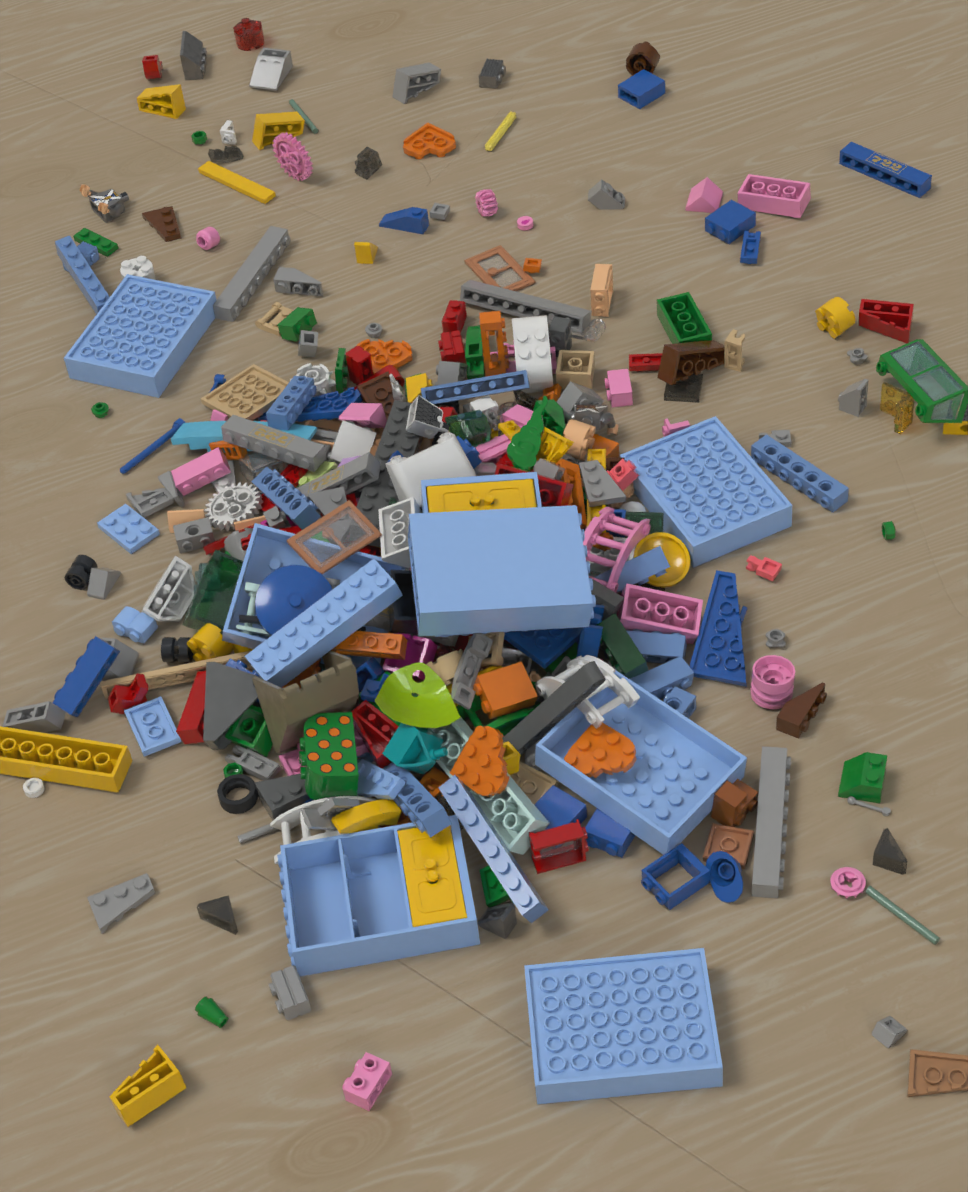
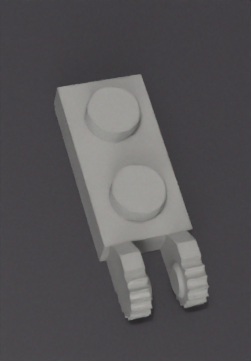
(254, 763)

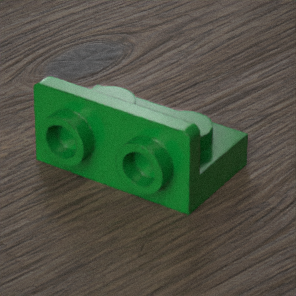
(492, 888)

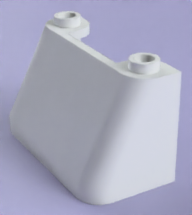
(435, 462)

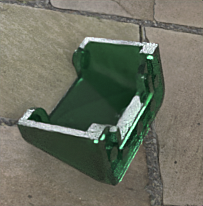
(214, 592)

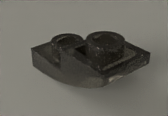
(229, 154)

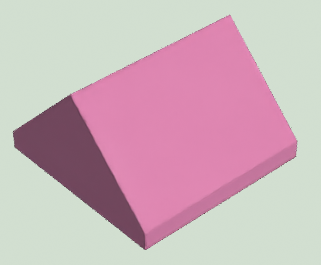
(704, 197)
(365, 415)

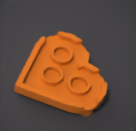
(429, 140)
(387, 353)
(601, 752)
(482, 762)

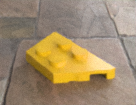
(553, 446)

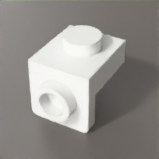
(228, 133)

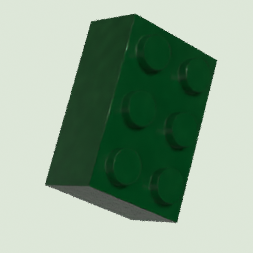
(620, 648)

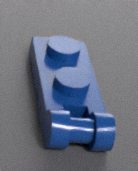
(750, 247)

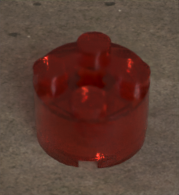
(249, 34)

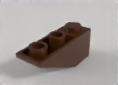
(796, 713)

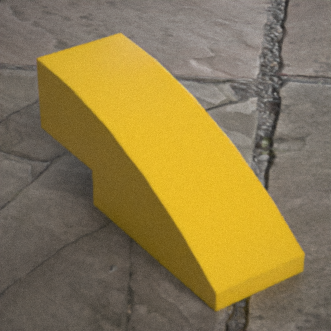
(367, 816)

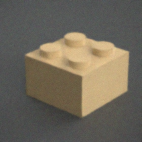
(575, 367)

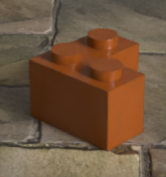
(733, 803)

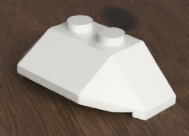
(172, 593)

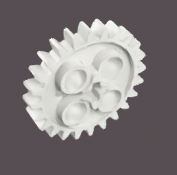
(233, 505)

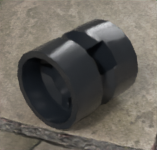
(79, 572)
(176, 649)

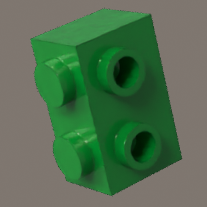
(296, 321)

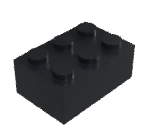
(402, 611)

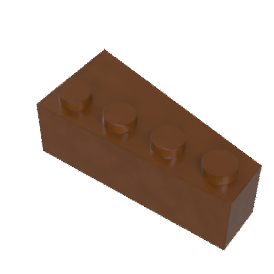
(689, 358)

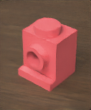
(623, 473)

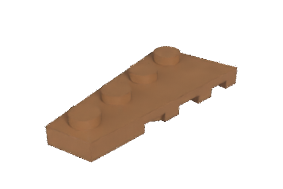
(936, 1073)

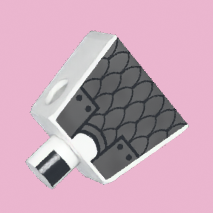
(425, 419)

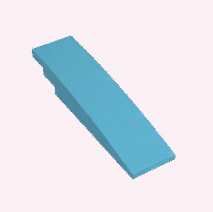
(200, 434)

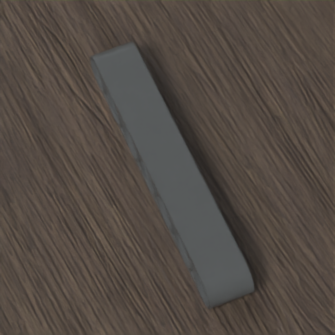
(555, 707)

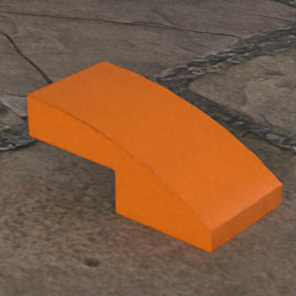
(552, 392)

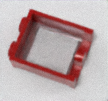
(558, 847)

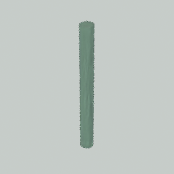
(308, 122)
(905, 917)

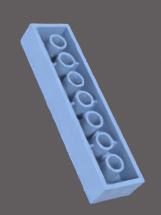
(324, 624)

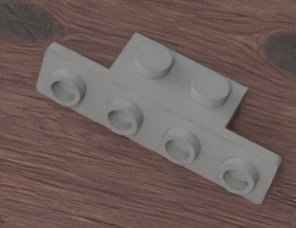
(321, 817)

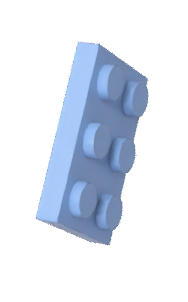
(128, 528)
(152, 726)

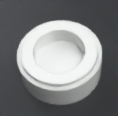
(33, 787)

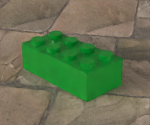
(682, 319)

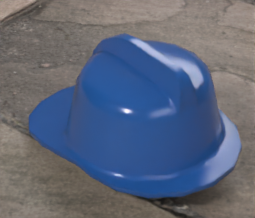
(725, 876)

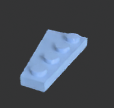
(377, 782)

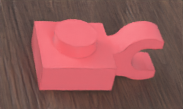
(765, 568)

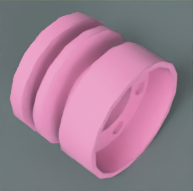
(772, 681)

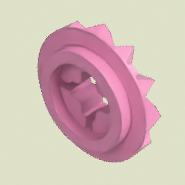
(852, 876)

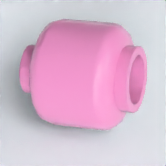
(208, 238)

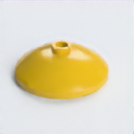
(675, 553)

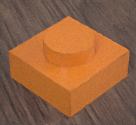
(532, 265)

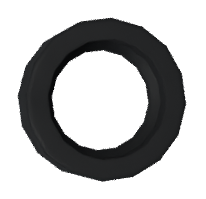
(242, 805)

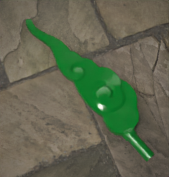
(527, 442)

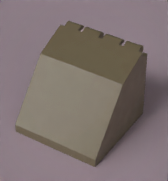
(290, 707)

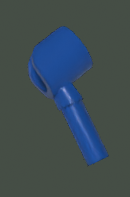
(218, 380)

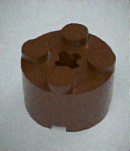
(642, 57)

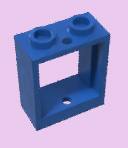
(689, 862)

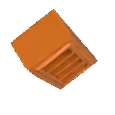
(240, 452)

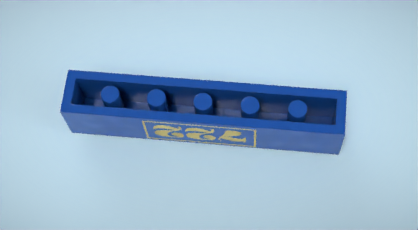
(885, 169)

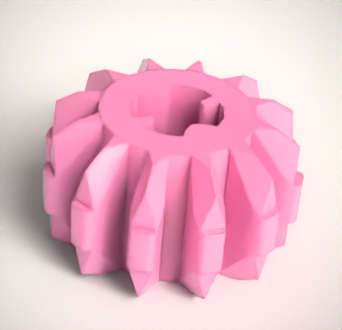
(486, 202)

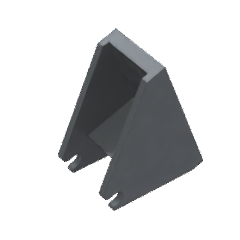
(227, 697)

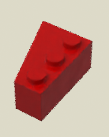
(887, 318)
(374, 730)

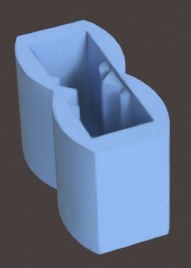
(134, 625)

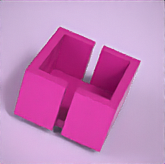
(415, 653)

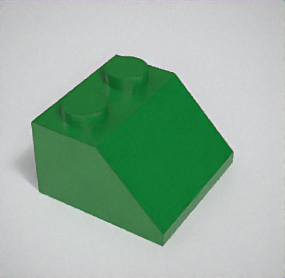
(251, 732)
(863, 777)

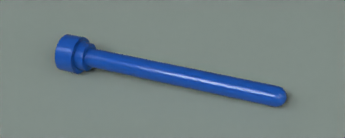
(176, 425)

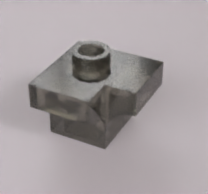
(367, 163)

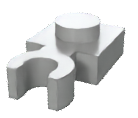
(780, 436)

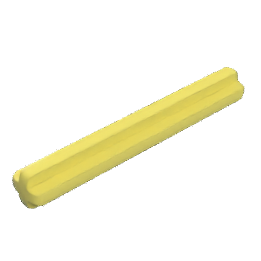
(500, 131)

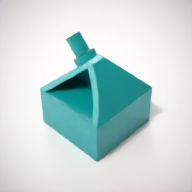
(415, 748)

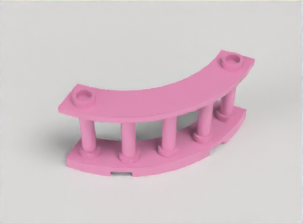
(605, 522)

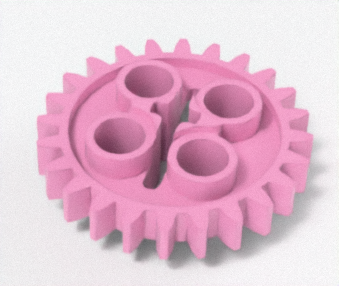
(292, 156)

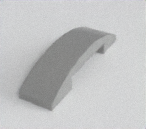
(468, 669)

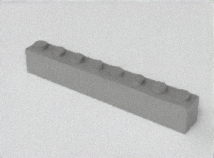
(251, 274)
(522, 304)
(769, 824)

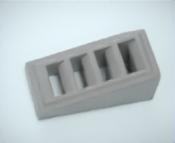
(168, 482)

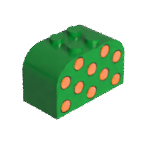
(329, 756)

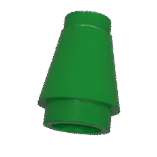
(210, 1011)

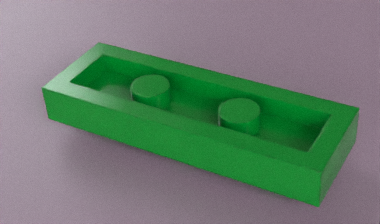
(104, 245)

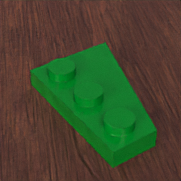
(341, 371)

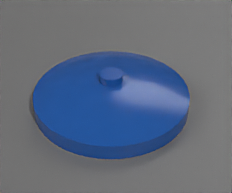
(288, 594)

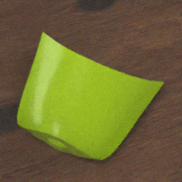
(429, 710)

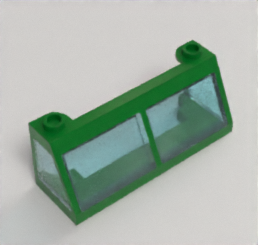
(929, 380)

